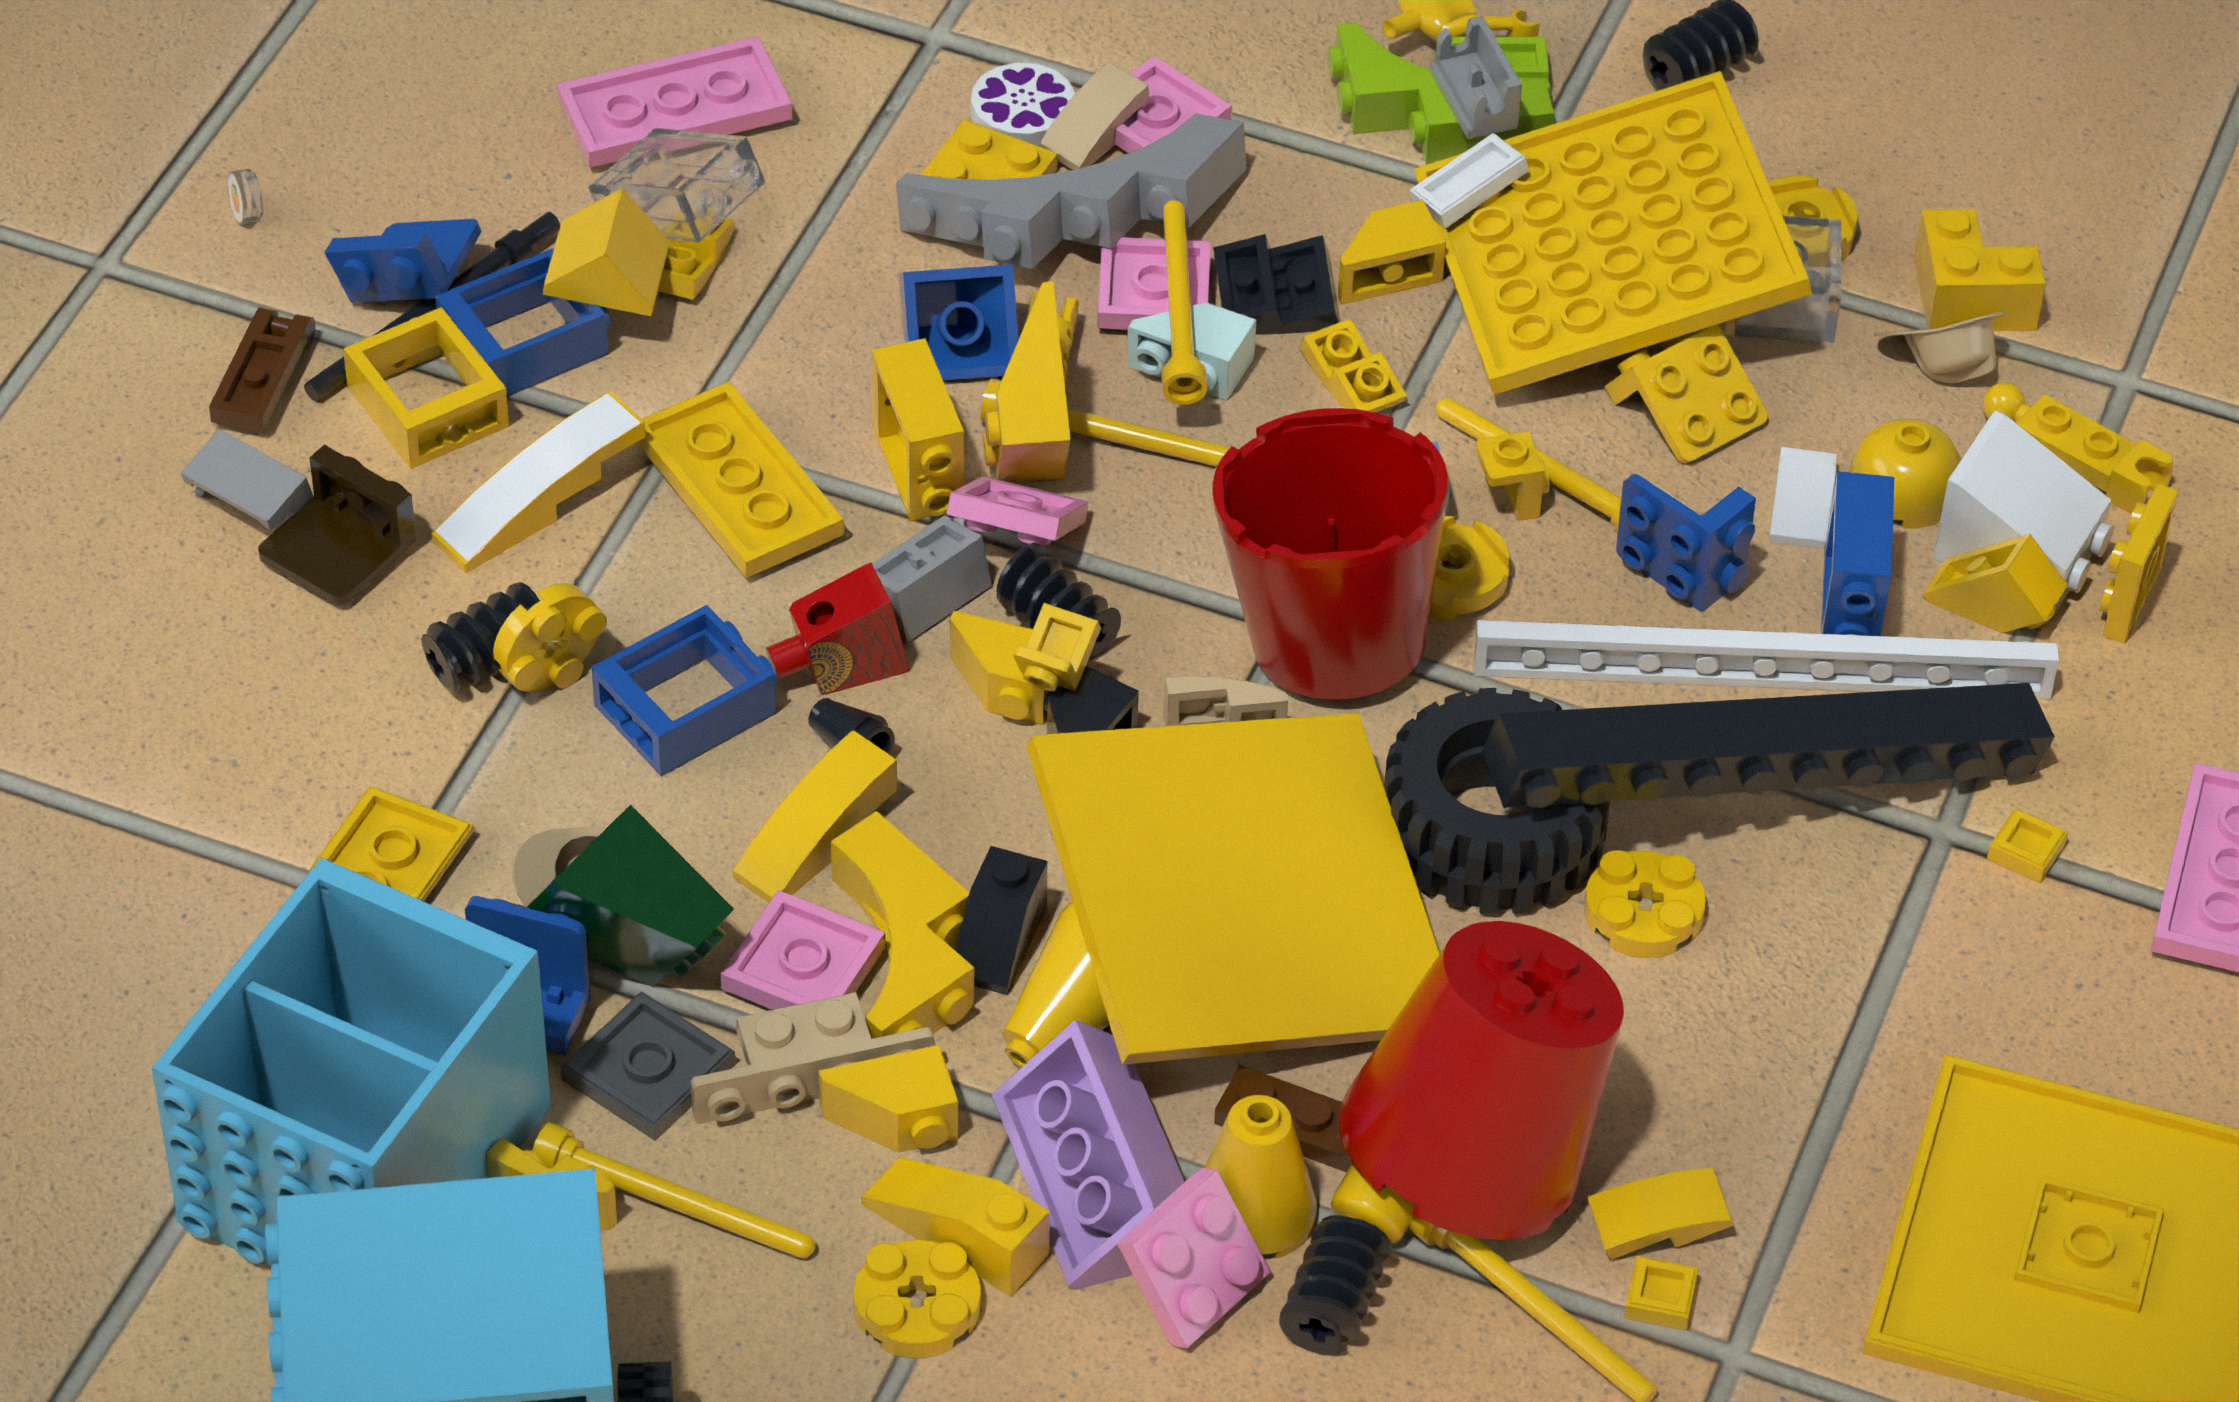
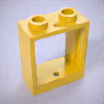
(916, 427)
(422, 432)

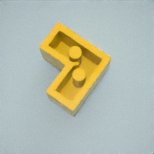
(1969, 280)

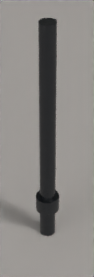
(508, 250)

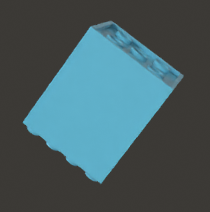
(349, 1056)
(441, 1293)

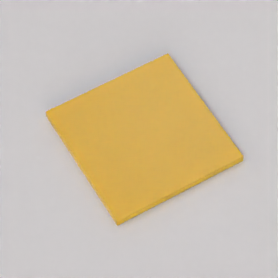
(1236, 883)
(2065, 1246)

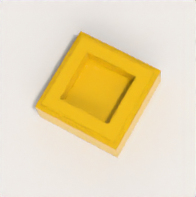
(2027, 845)
(1661, 1293)

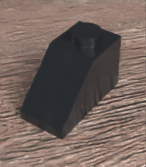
(1094, 706)
(1002, 916)

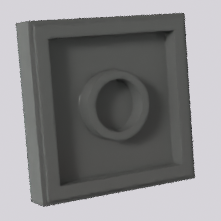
(645, 1065)

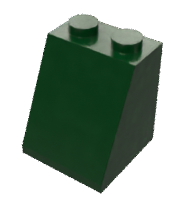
(638, 902)

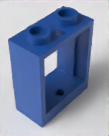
(515, 291)
(1858, 555)
(701, 635)

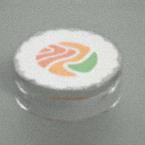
(245, 196)

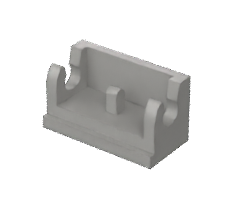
(1477, 81)
(247, 480)
(933, 575)

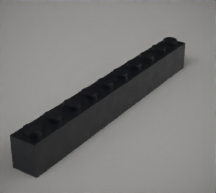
(1765, 744)

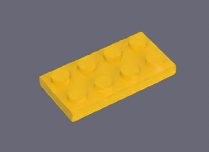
(739, 479)

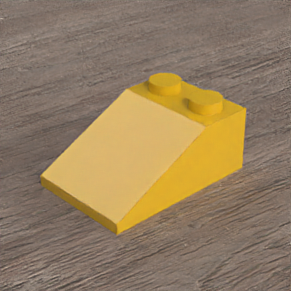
(1030, 423)

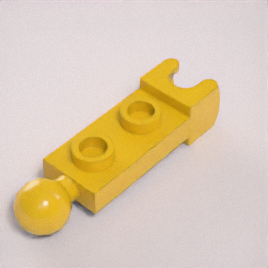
(2089, 448)

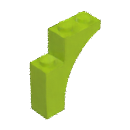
(1394, 94)

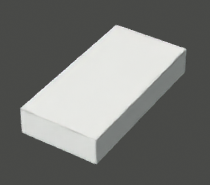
(1470, 179)

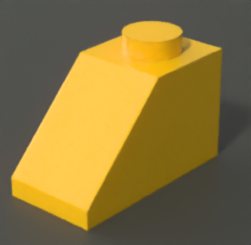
(1392, 253)
(1999, 585)
(985, 658)
(893, 1099)

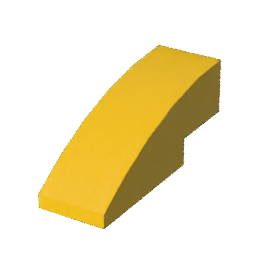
(823, 805)

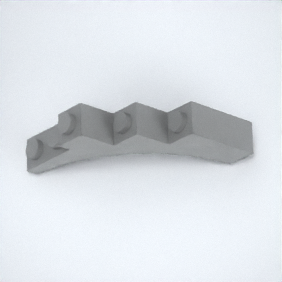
(1091, 205)

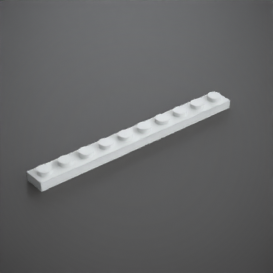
(1756, 658)

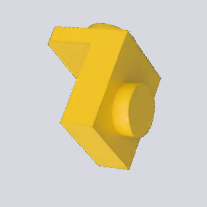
(1515, 464)
(1057, 649)

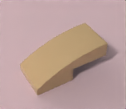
(1089, 119)
(1220, 700)

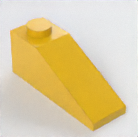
(990, 1220)

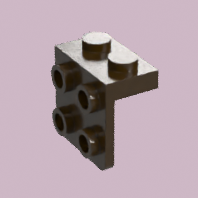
(345, 531)

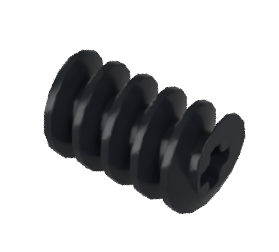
(1700, 44)
(1038, 579)
(471, 636)
(1334, 1284)

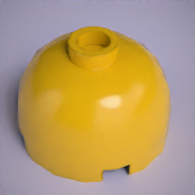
(1920, 461)

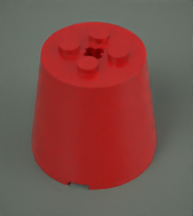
(1333, 547)
(1488, 1083)

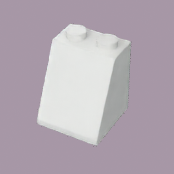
(2019, 488)

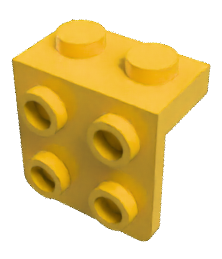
(1693, 392)

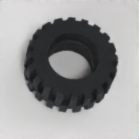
(1473, 853)

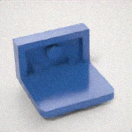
(404, 261)
(1682, 550)
(560, 957)

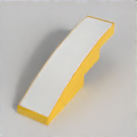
(530, 485)

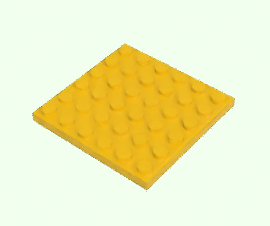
(1620, 236)

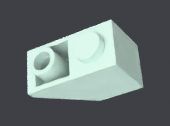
(1220, 342)

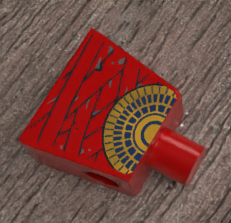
(843, 635)

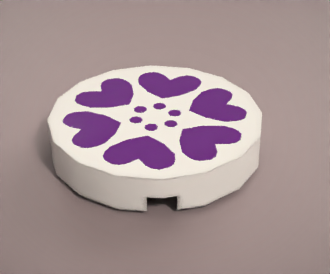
(1020, 100)

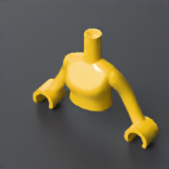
(1434, 15)

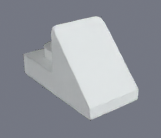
(1803, 497)

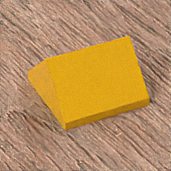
(608, 256)

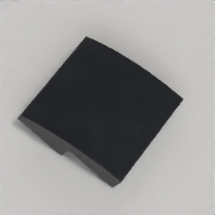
(1278, 286)

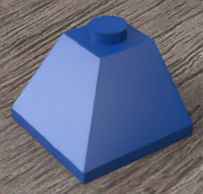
(963, 316)

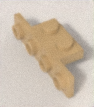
(787, 1051)

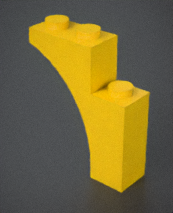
(921, 919)

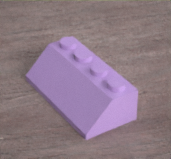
(1087, 1149)

